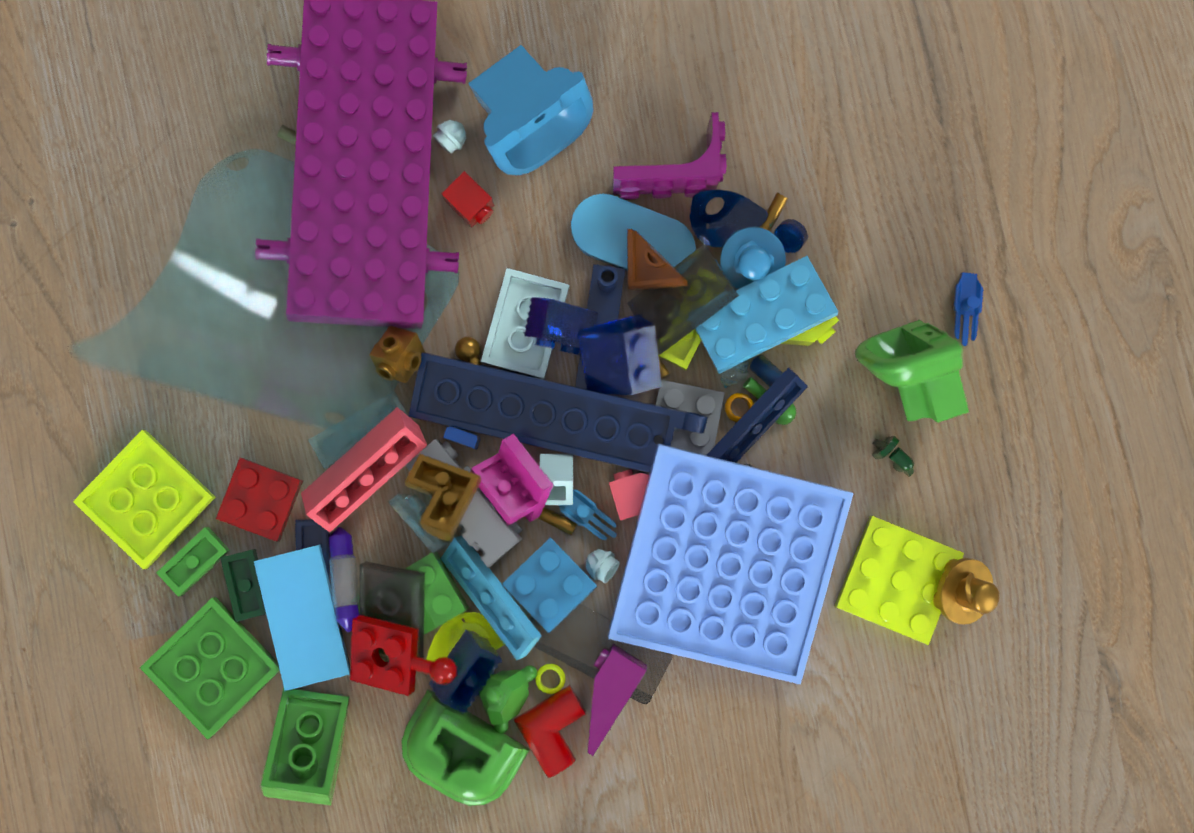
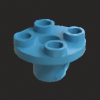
(751, 255)

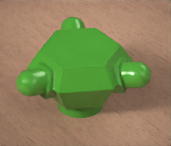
(506, 695)

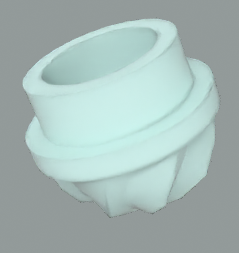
(450, 135)
(602, 565)

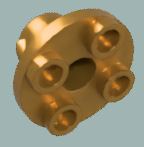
(966, 591)

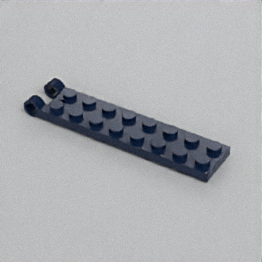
(545, 412)

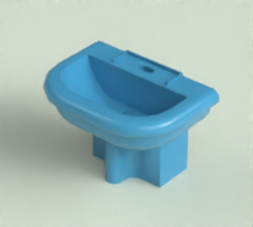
(530, 111)

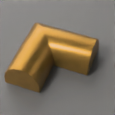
(451, 493)

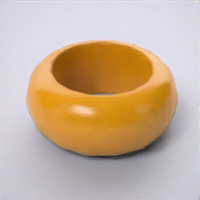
(745, 397)

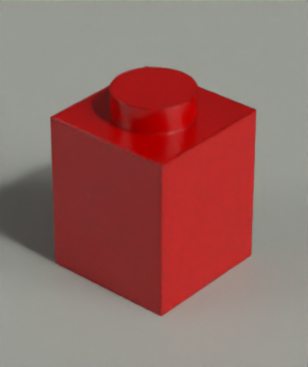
(468, 200)

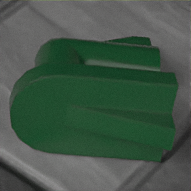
(900, 459)

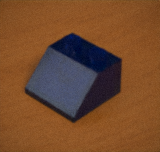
(620, 356)

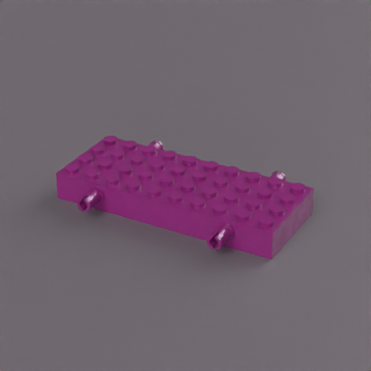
(362, 163)

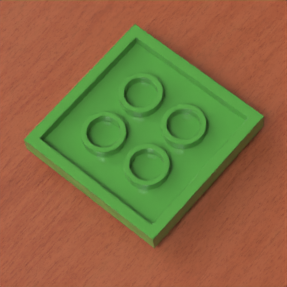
(211, 668)

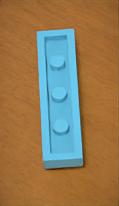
(490, 597)

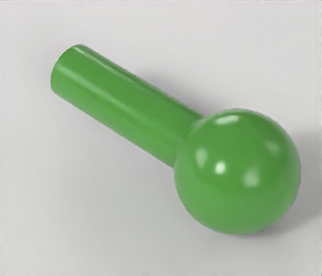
(758, 390)

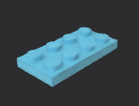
(767, 314)

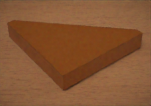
(648, 267)

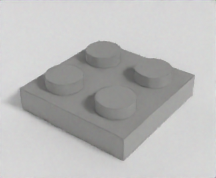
(694, 400)

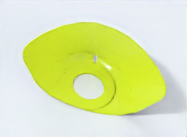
(452, 630)

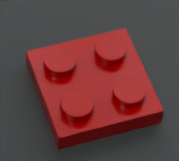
(259, 499)

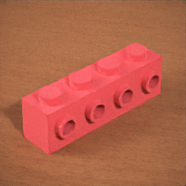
(363, 469)

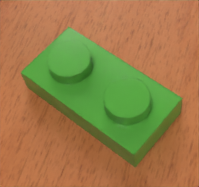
(193, 561)

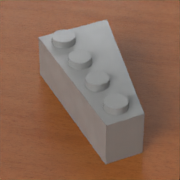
(481, 522)

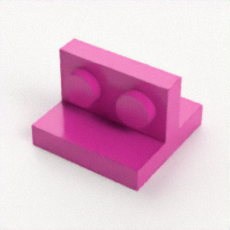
(514, 482)

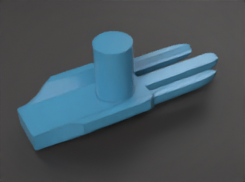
(583, 511)

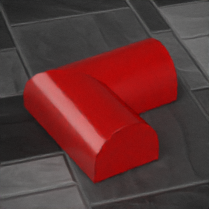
(542, 729)

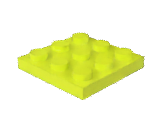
(144, 499)
(896, 579)

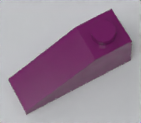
(614, 683)

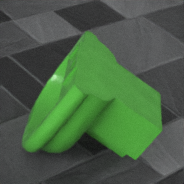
(922, 366)
(459, 753)

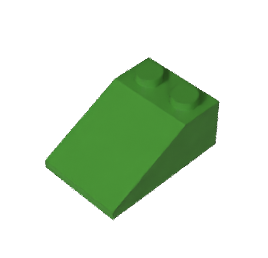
(441, 593)
(305, 747)

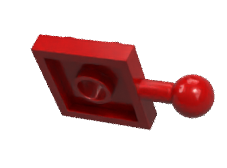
(401, 647)

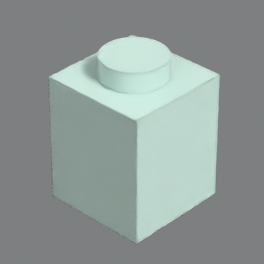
(560, 472)

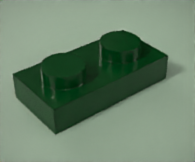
(243, 585)

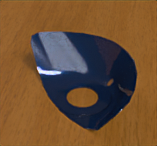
(735, 214)

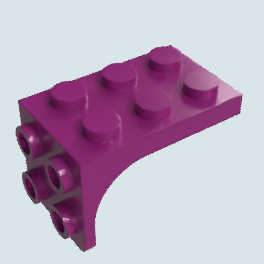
(676, 178)

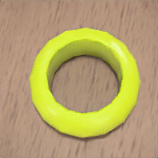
(550, 667)

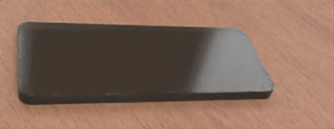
(582, 638)

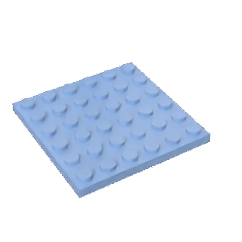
(729, 564)

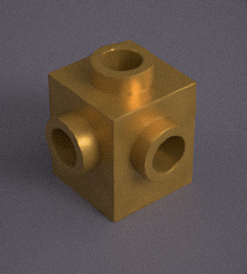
(397, 354)

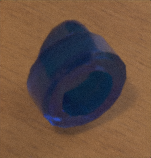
(791, 235)

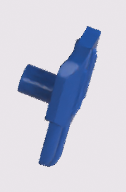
(967, 303)

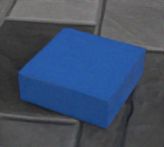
(462, 437)

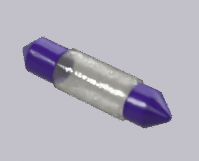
(343, 578)

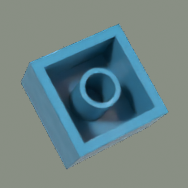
(549, 585)

